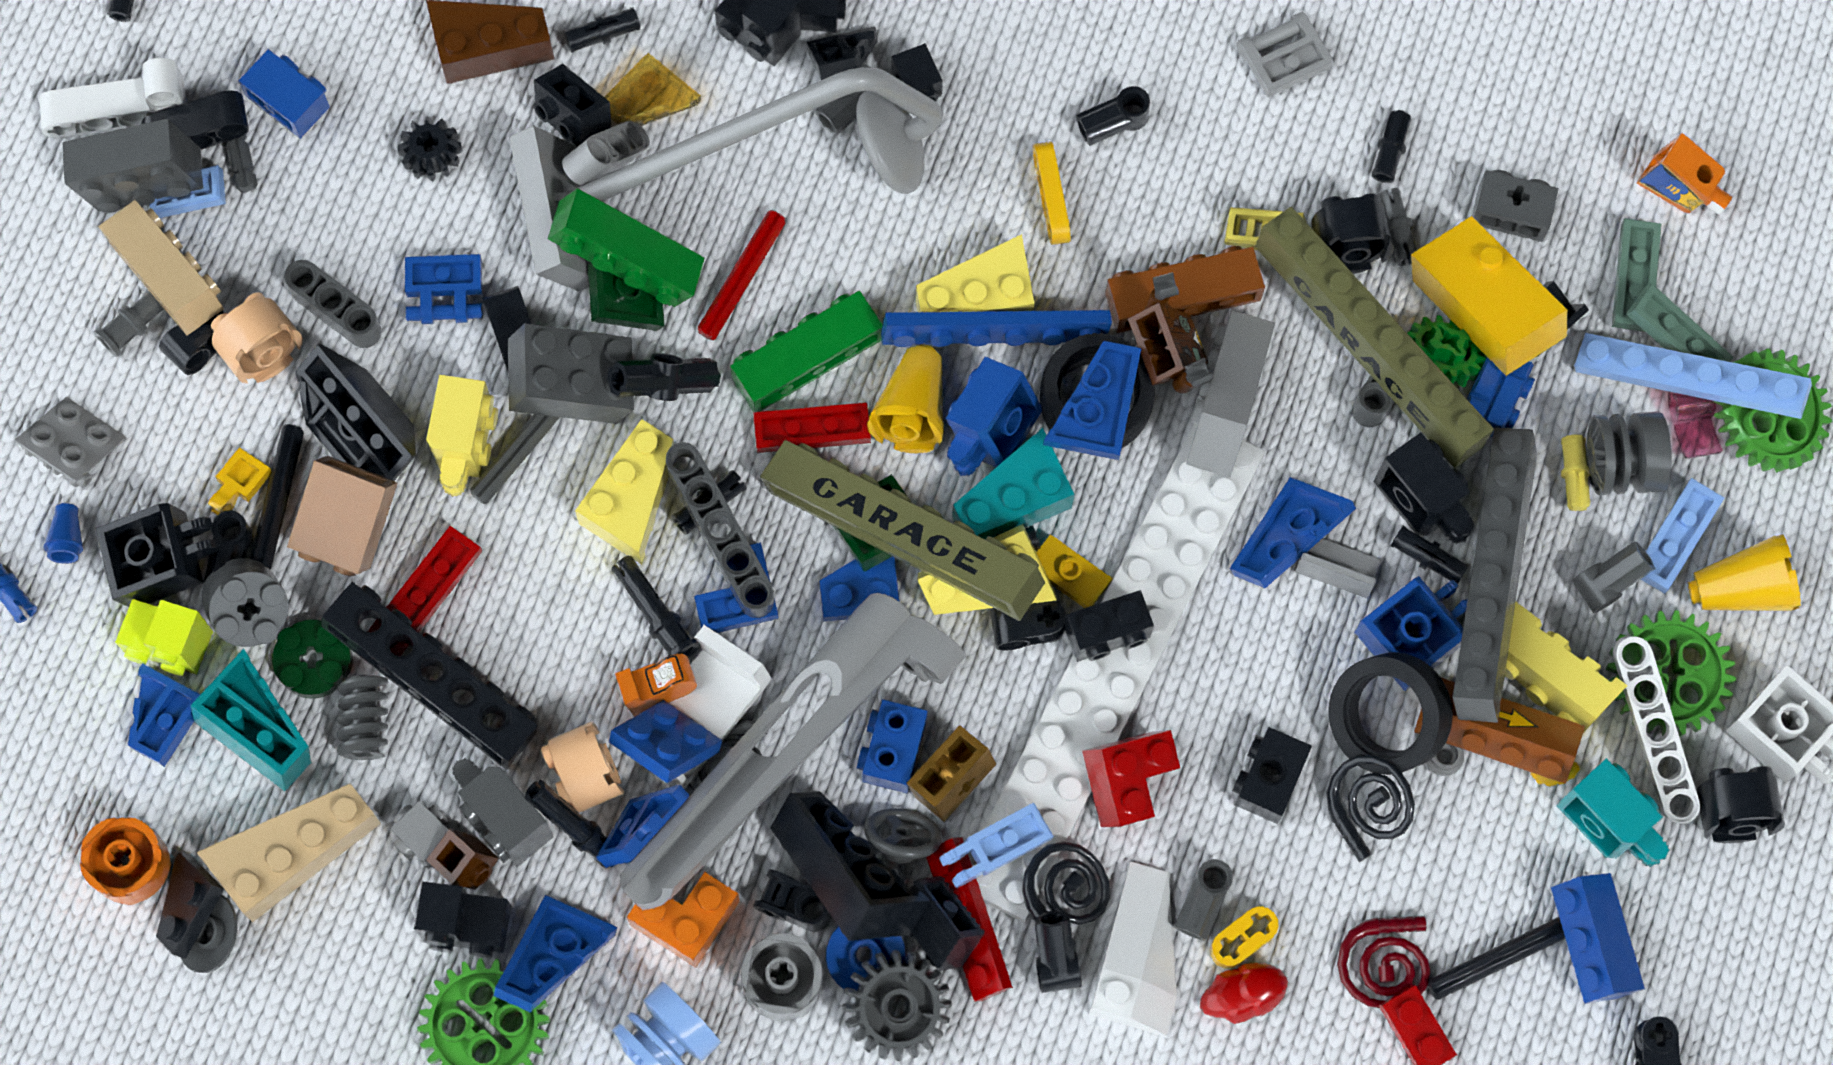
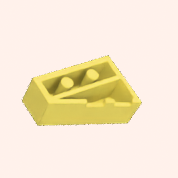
(984, 283)
(628, 492)

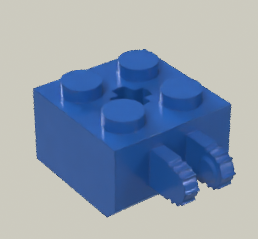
(991, 416)
(1419, 610)

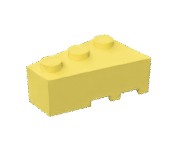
(947, 599)

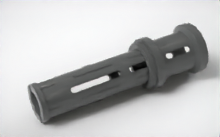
(128, 324)

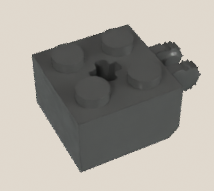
(501, 809)

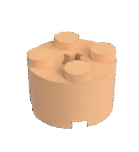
(255, 339)
(583, 766)

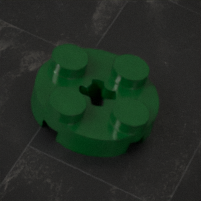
(296, 675)

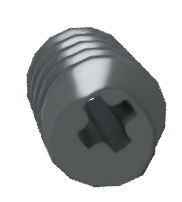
(360, 717)

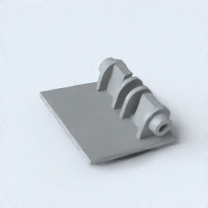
(70, 441)

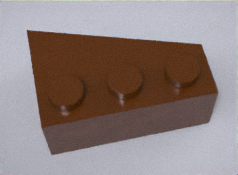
(487, 38)

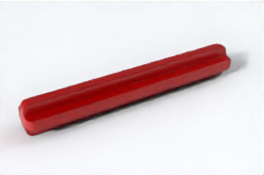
(741, 275)

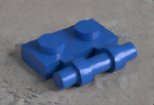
(443, 277)

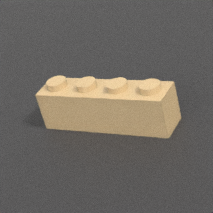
(161, 266)

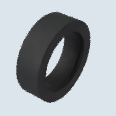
(1426, 685)

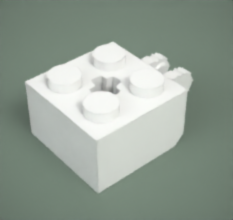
(1794, 747)

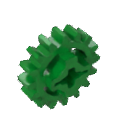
(1447, 349)

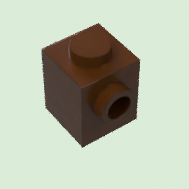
(463, 859)

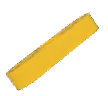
(1051, 193)

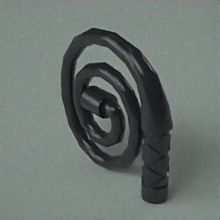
(1375, 798)
(1071, 883)

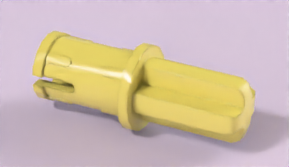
(1575, 472)

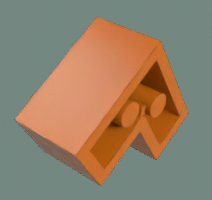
(689, 927)

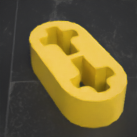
(1249, 945)

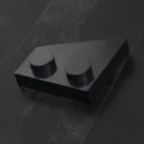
(841, 51)
(187, 905)

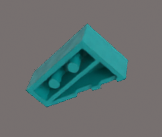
(1017, 492)
(251, 722)

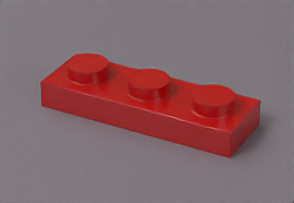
(812, 426)

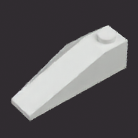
(1139, 964)

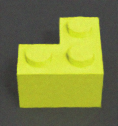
(164, 635)

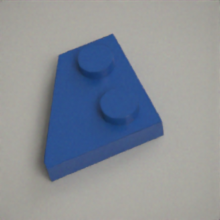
(160, 715)

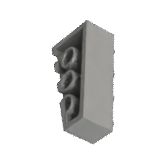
(1230, 392)

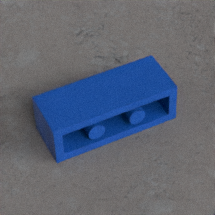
(1597, 938)

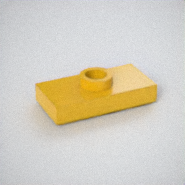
(1072, 572)

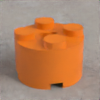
(106, 873)

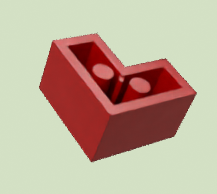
(1120, 773)

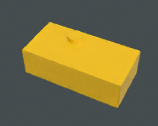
(1489, 295)

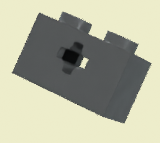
(1497, 212)

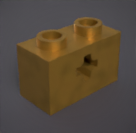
(951, 773)

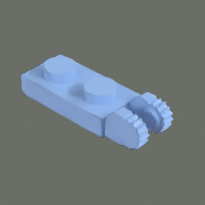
(1000, 843)

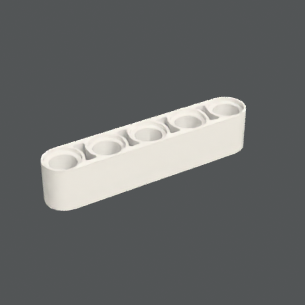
(1669, 743)

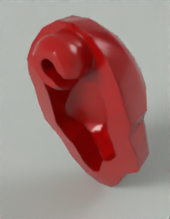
(1244, 992)

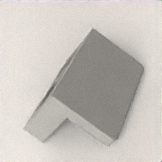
(1340, 567)

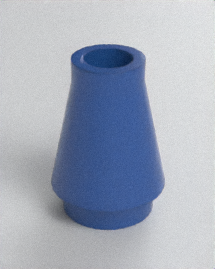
(64, 535)

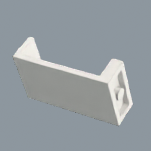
(725, 689)

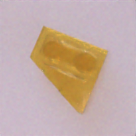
(649, 94)

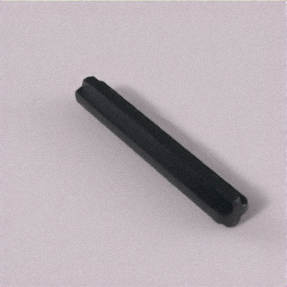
(277, 494)
(1496, 959)

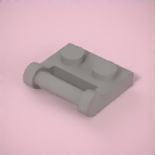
(1290, 63)

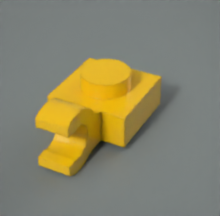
(239, 478)

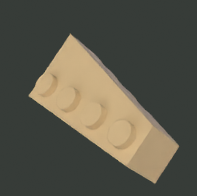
(286, 851)

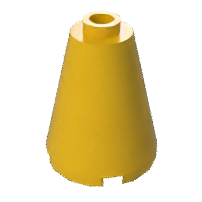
(911, 403)
(1749, 580)

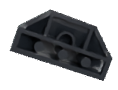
(354, 414)

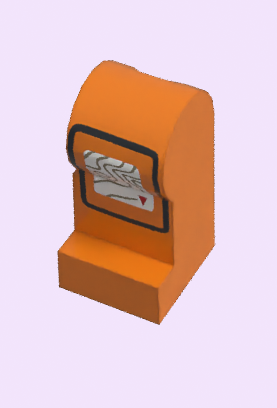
(656, 682)

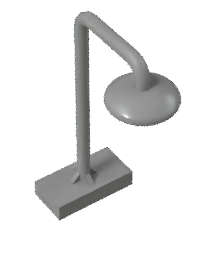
(883, 121)

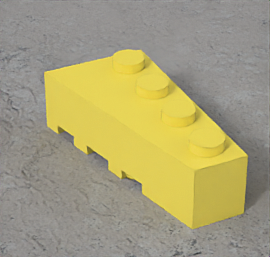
(1554, 675)

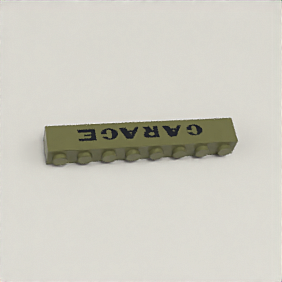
(1373, 337)
(904, 529)

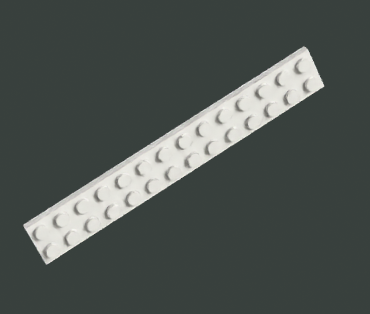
(1101, 694)

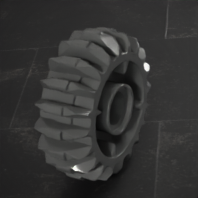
(916, 1020)

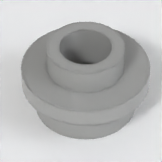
(1445, 769)

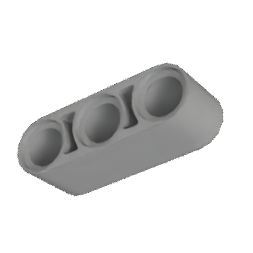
(605, 152)

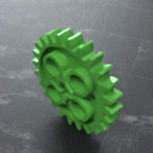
(1770, 441)
(1706, 678)
(463, 1048)

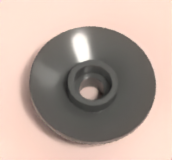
(214, 940)

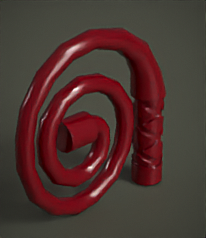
(1386, 971)

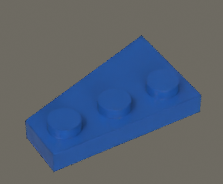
(1099, 407)
(1289, 529)
(550, 952)

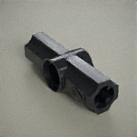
(663, 377)

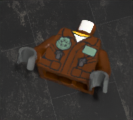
(1169, 340)

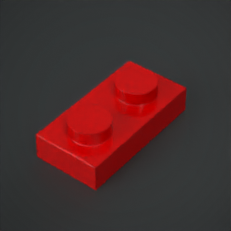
(1417, 1028)

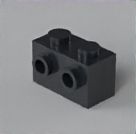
(571, 105)
(1109, 626)

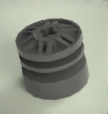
(1630, 452)

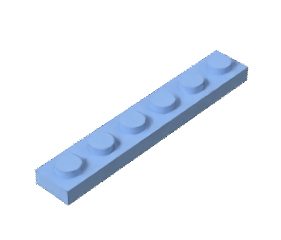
(1693, 375)

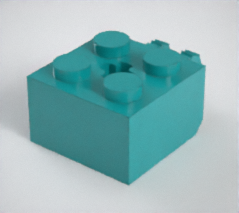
(1615, 815)

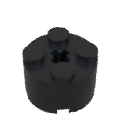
(1355, 230)
(1740, 804)

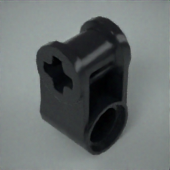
(191, 351)
(1030, 630)
(785, 900)
(1653, 1053)

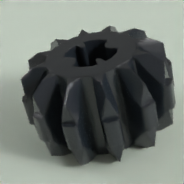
(431, 162)

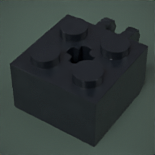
(1426, 489)
(153, 553)

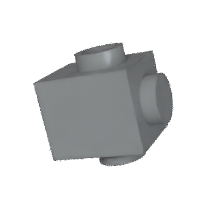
(419, 831)

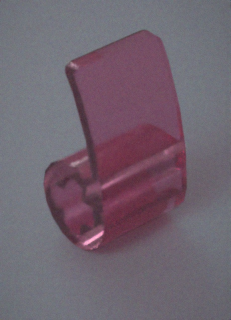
(1694, 425)

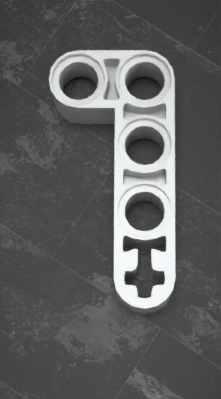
(113, 103)

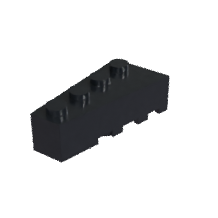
(845, 870)

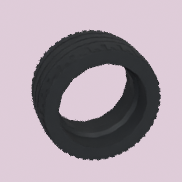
(1081, 352)

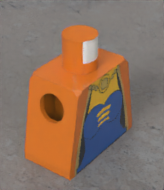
(1685, 177)

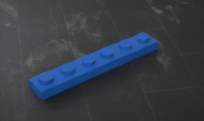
(989, 327)

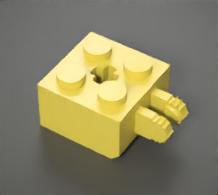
(460, 430)

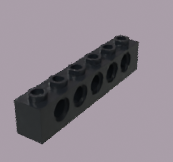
(499, 744)

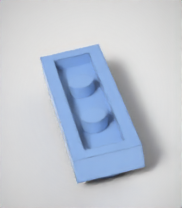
(1680, 533)

